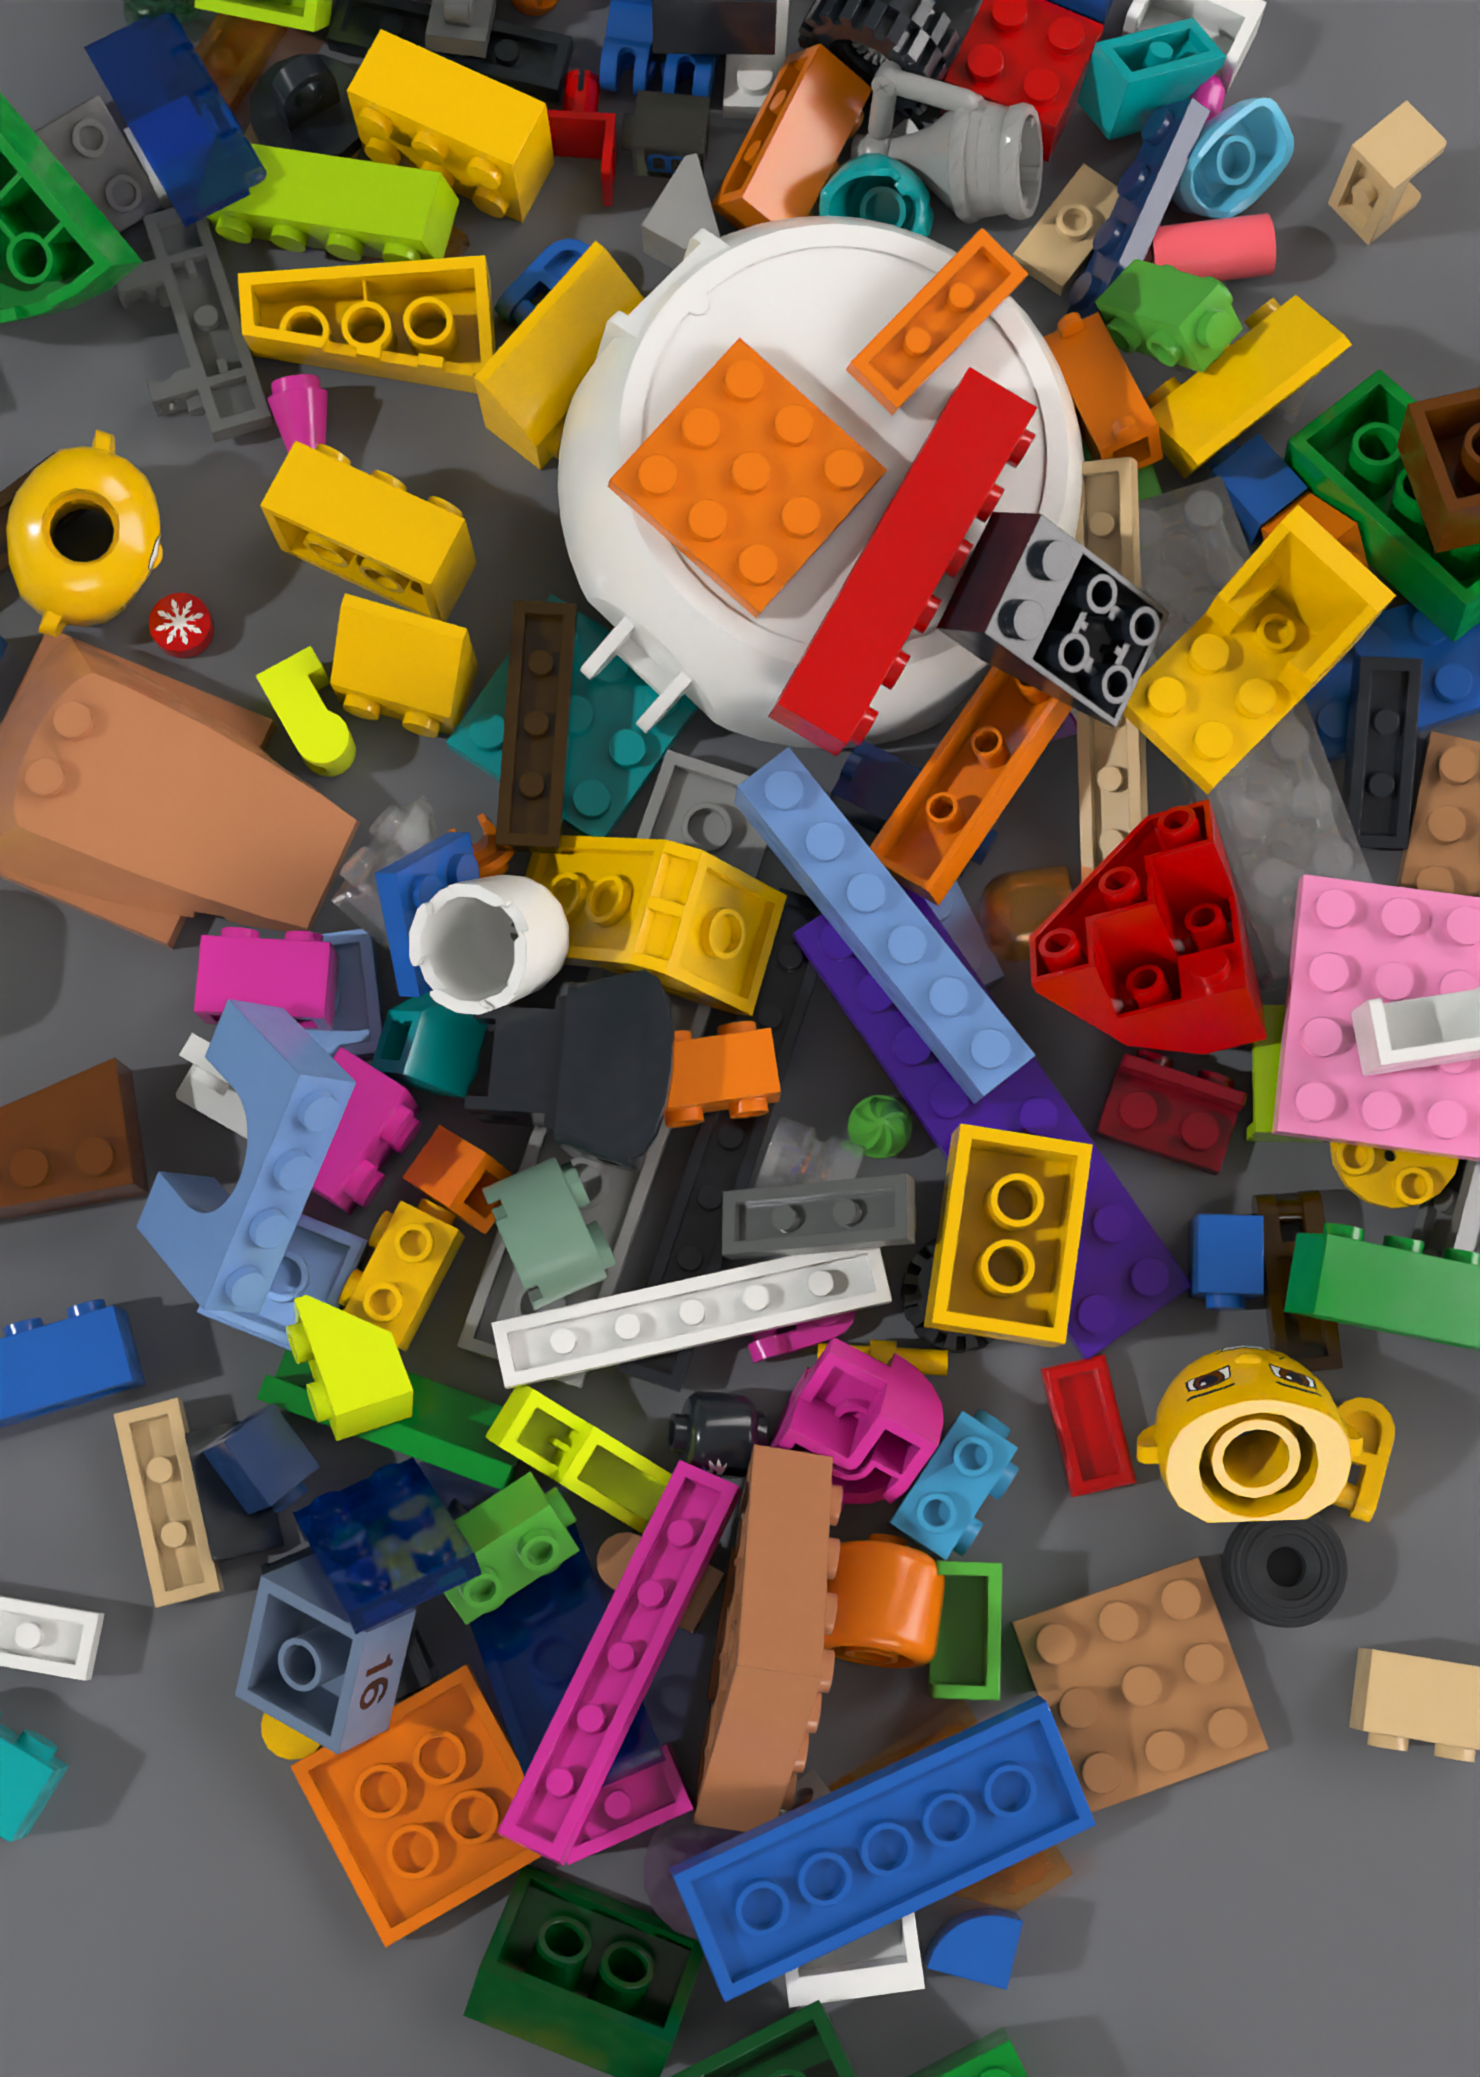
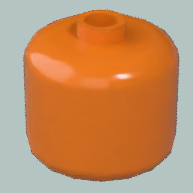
(886, 1604)

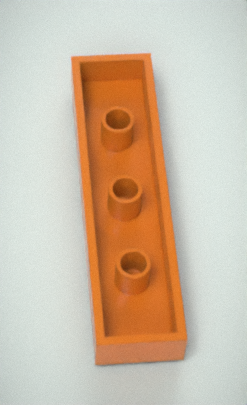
(967, 784)

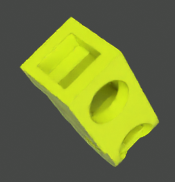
(316, 732)

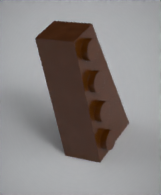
(72, 1144)

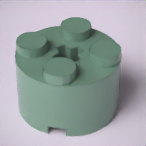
(547, 1231)

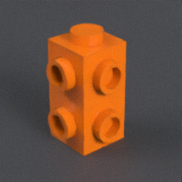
(722, 1073)

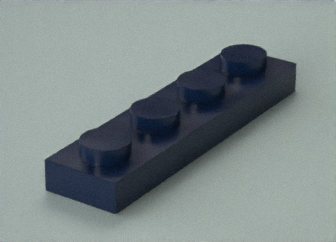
(1142, 200)

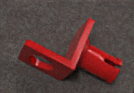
(584, 131)

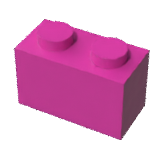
(282, 973)

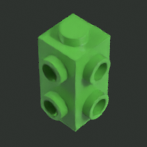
(1169, 315)
(515, 1541)

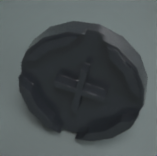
(305, 106)

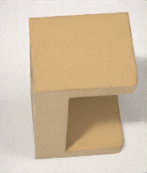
(1377, 172)

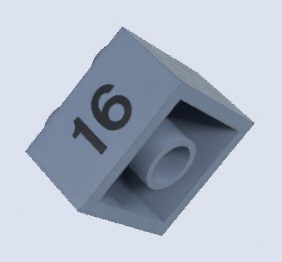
(313, 1668)

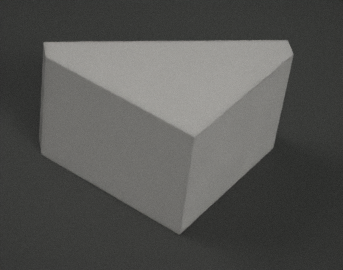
(678, 214)

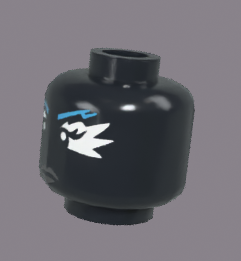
(717, 1432)

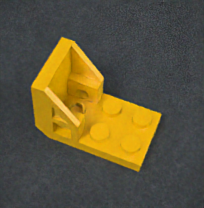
(1256, 649)
(666, 913)

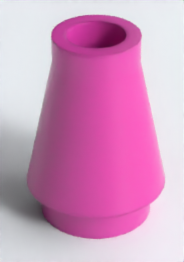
(300, 409)

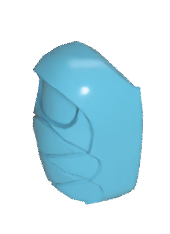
(1235, 159)

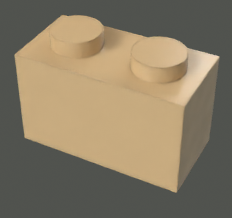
(1419, 1700)

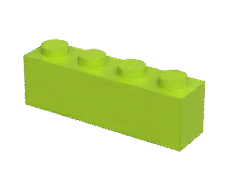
(343, 207)

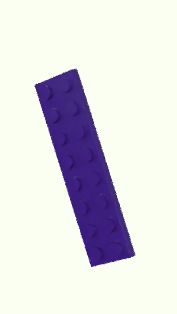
(1121, 1261)

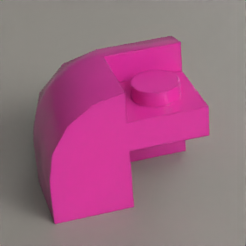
(867, 1416)

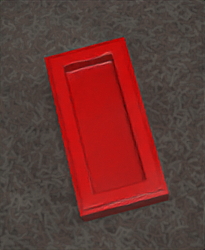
(1087, 1426)

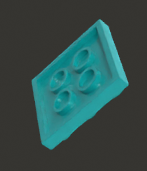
(606, 749)

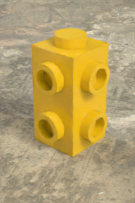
(405, 1269)

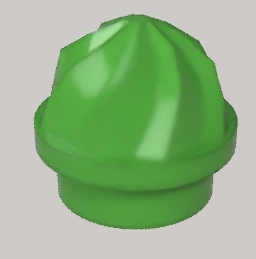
(880, 1126)

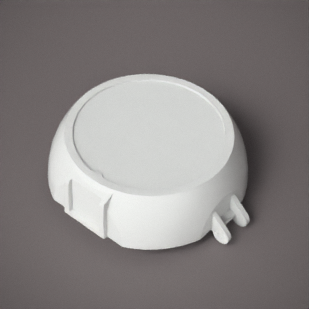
(808, 304)

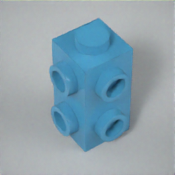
(955, 1483)

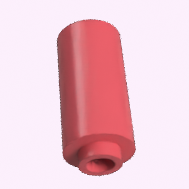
(1218, 247)

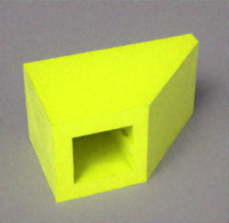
(354, 1368)

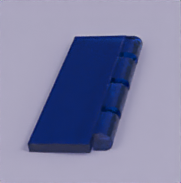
(177, 116)

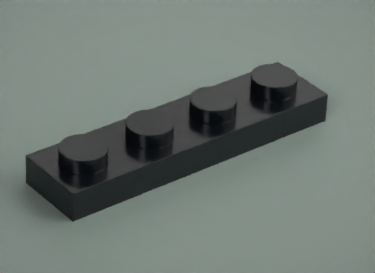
(516, 54)

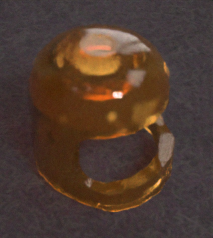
(1017, 905)

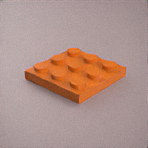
(747, 477)
(421, 1805)

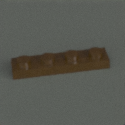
(536, 727)

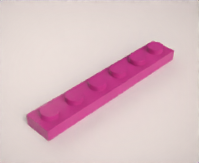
(620, 1663)

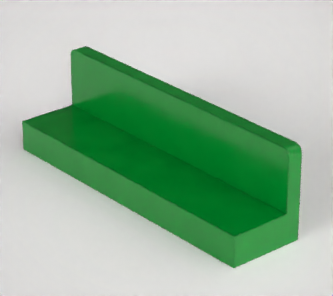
(444, 1426)

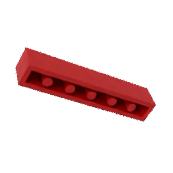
(903, 563)

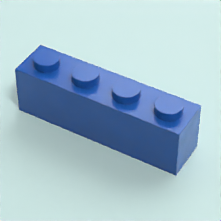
(66, 1361)

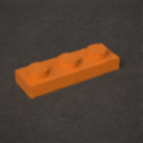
(937, 321)

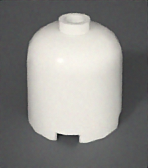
(488, 942)

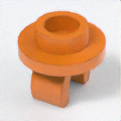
(489, 859)

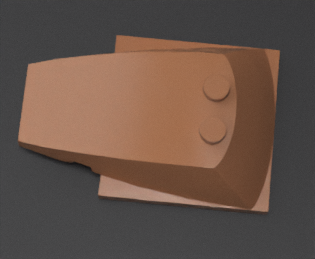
(156, 801)

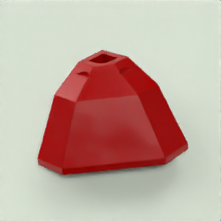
(1156, 942)

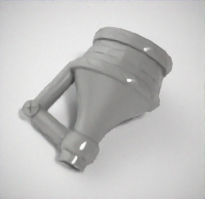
(973, 158)

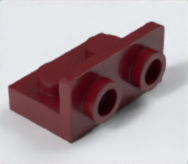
(1171, 1111)

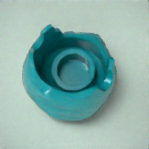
(879, 191)

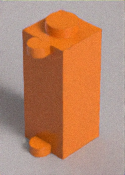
(1104, 393)

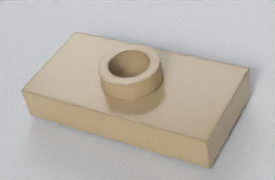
(1065, 233)

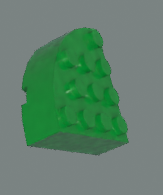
(51, 234)

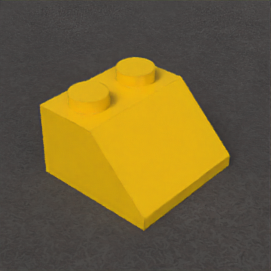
(402, 666)

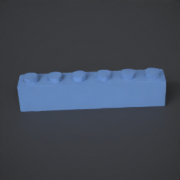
(881, 925)

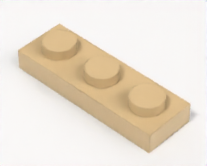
(167, 1503)

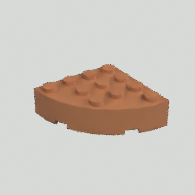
(770, 1641)

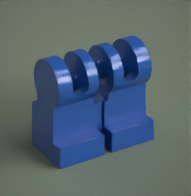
(630, 47)

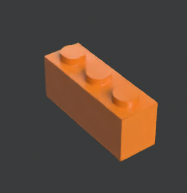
(793, 140)

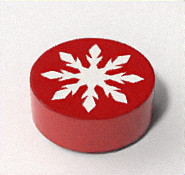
(181, 625)

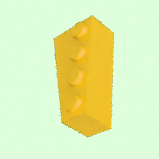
(381, 320)

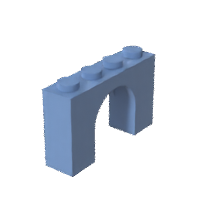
(293, 1102)

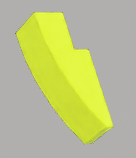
(579, 1457)

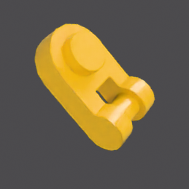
(1378, 1435)

